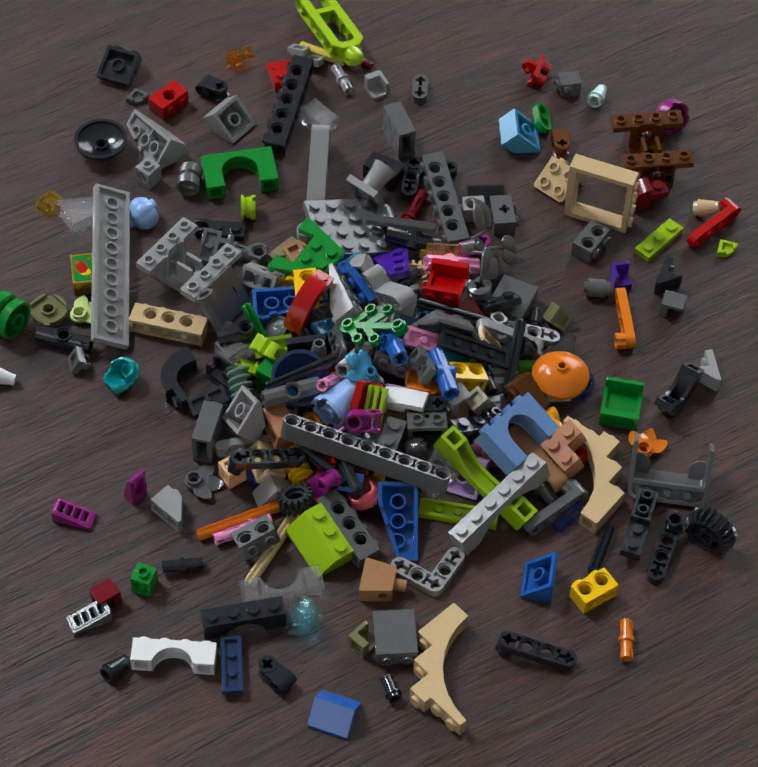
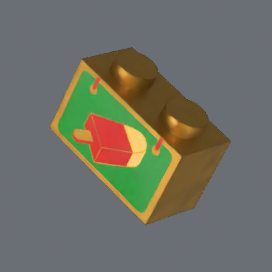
(81, 273)

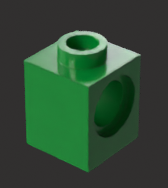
(144, 579)

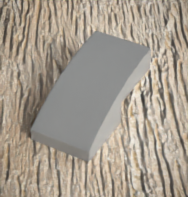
(301, 50)

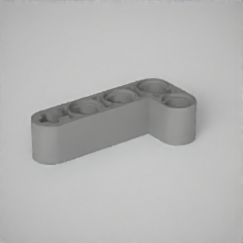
(386, 291)

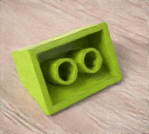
(319, 539)

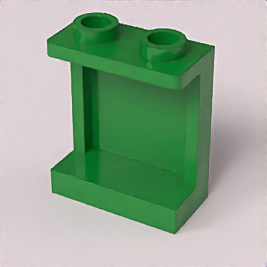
(621, 403)

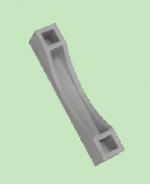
(525, 477)

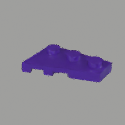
(395, 263)

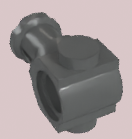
(253, 253)

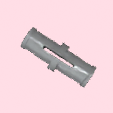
(342, 79)

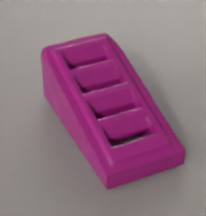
(136, 487)
(66, 506)

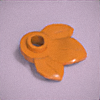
(648, 442)

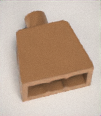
(379, 581)

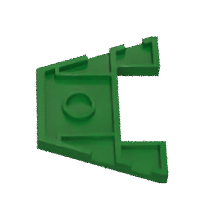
(317, 254)

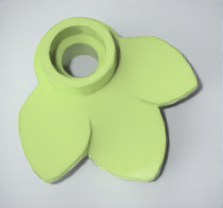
(82, 308)

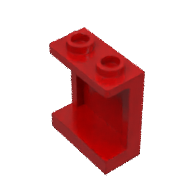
(446, 282)

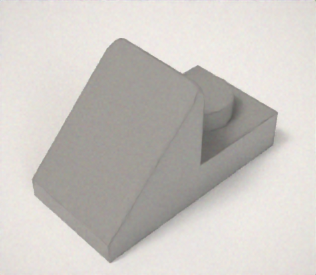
(711, 376)

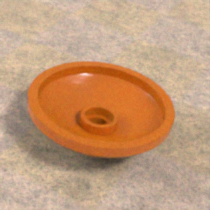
(561, 382)

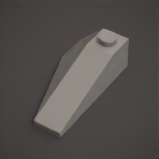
(154, 140)

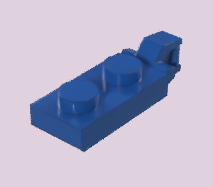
(356, 282)

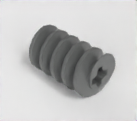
(479, 290)

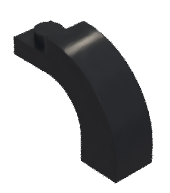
(174, 369)
(681, 389)

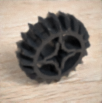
(710, 530)

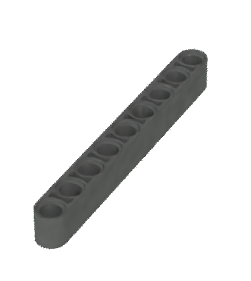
(365, 454)

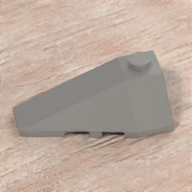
(342, 299)

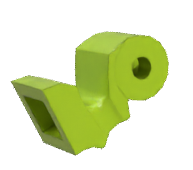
(266, 347)

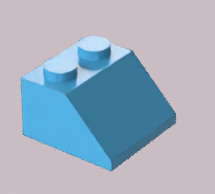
(518, 133)

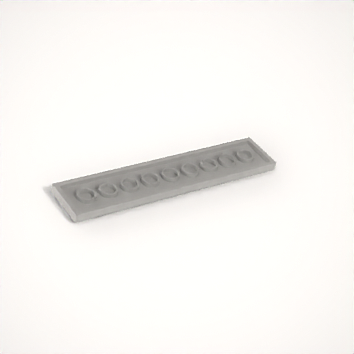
(110, 267)

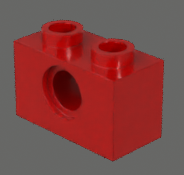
(168, 100)

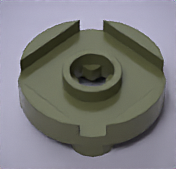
(52, 318)

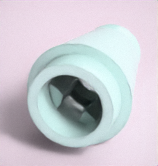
(597, 96)

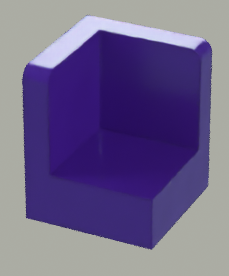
(619, 275)

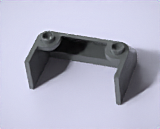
(672, 487)

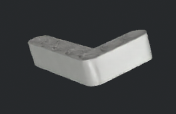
(318, 162)

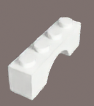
(149, 652)

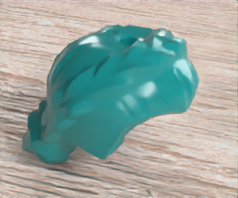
(121, 374)

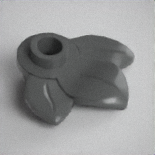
(205, 482)

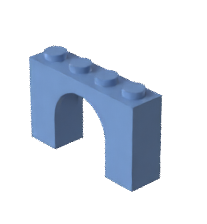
(496, 438)

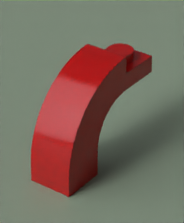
(306, 300)

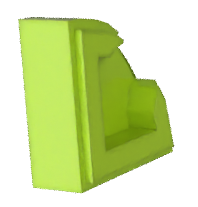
(726, 248)

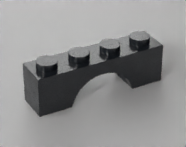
(265, 612)

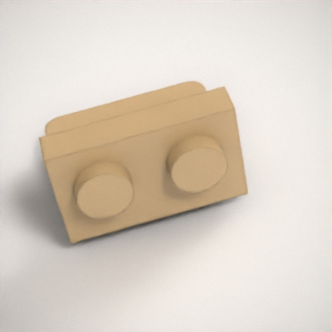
(554, 179)

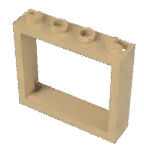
(604, 172)

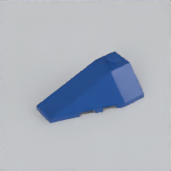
(400, 513)

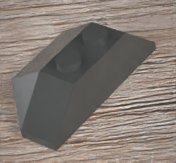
(439, 319)

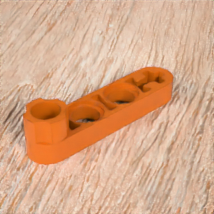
(626, 338)

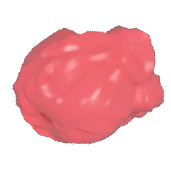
(368, 498)

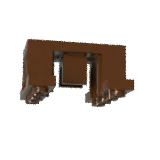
(645, 144)

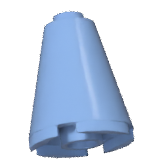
(335, 403)

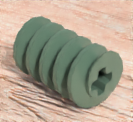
(237, 378)

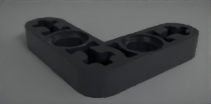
(414, 171)

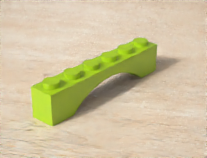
(459, 454)

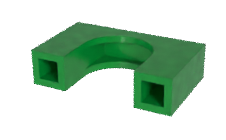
(257, 160)

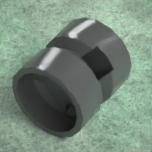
(189, 178)

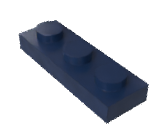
(231, 665)

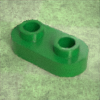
(541, 118)

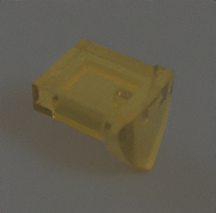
(47, 202)

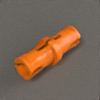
(626, 640)

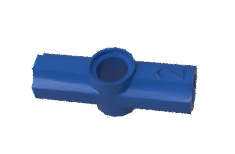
(393, 346)
(445, 374)

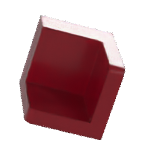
(104, 592)

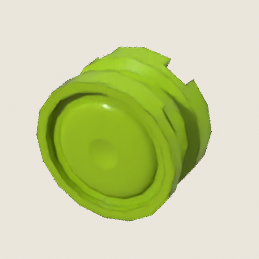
(248, 207)

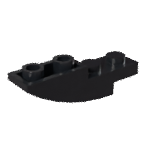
(471, 425)
(639, 523)

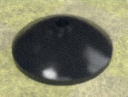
(100, 139)

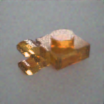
(236, 56)

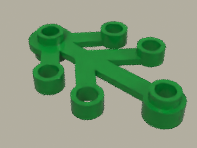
(351, 325)

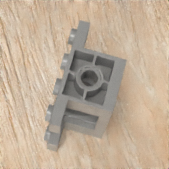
(180, 269)

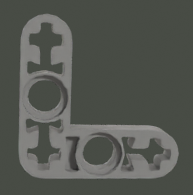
(434, 577)

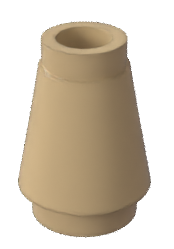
(705, 207)

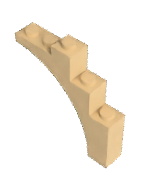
(606, 472)
(431, 690)

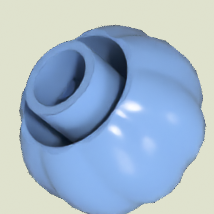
(143, 213)

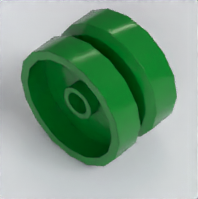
(13, 314)

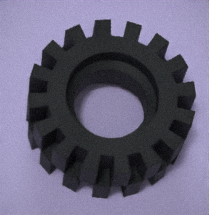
(295, 499)

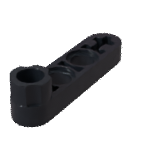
(238, 462)
(674, 523)
(536, 654)

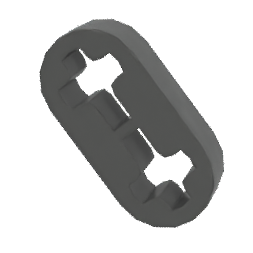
(420, 89)

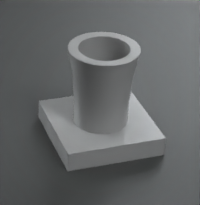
(373, 182)

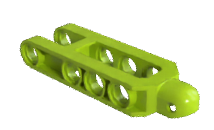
(331, 10)

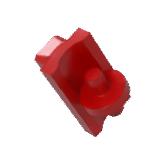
(536, 77)

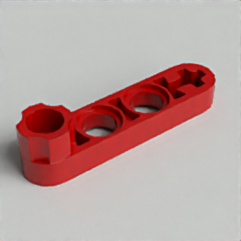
(728, 213)

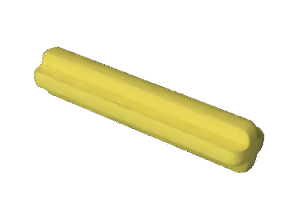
(321, 52)

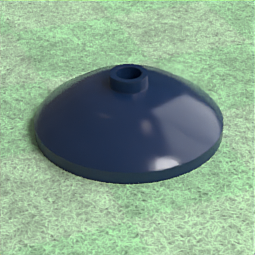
(291, 361)

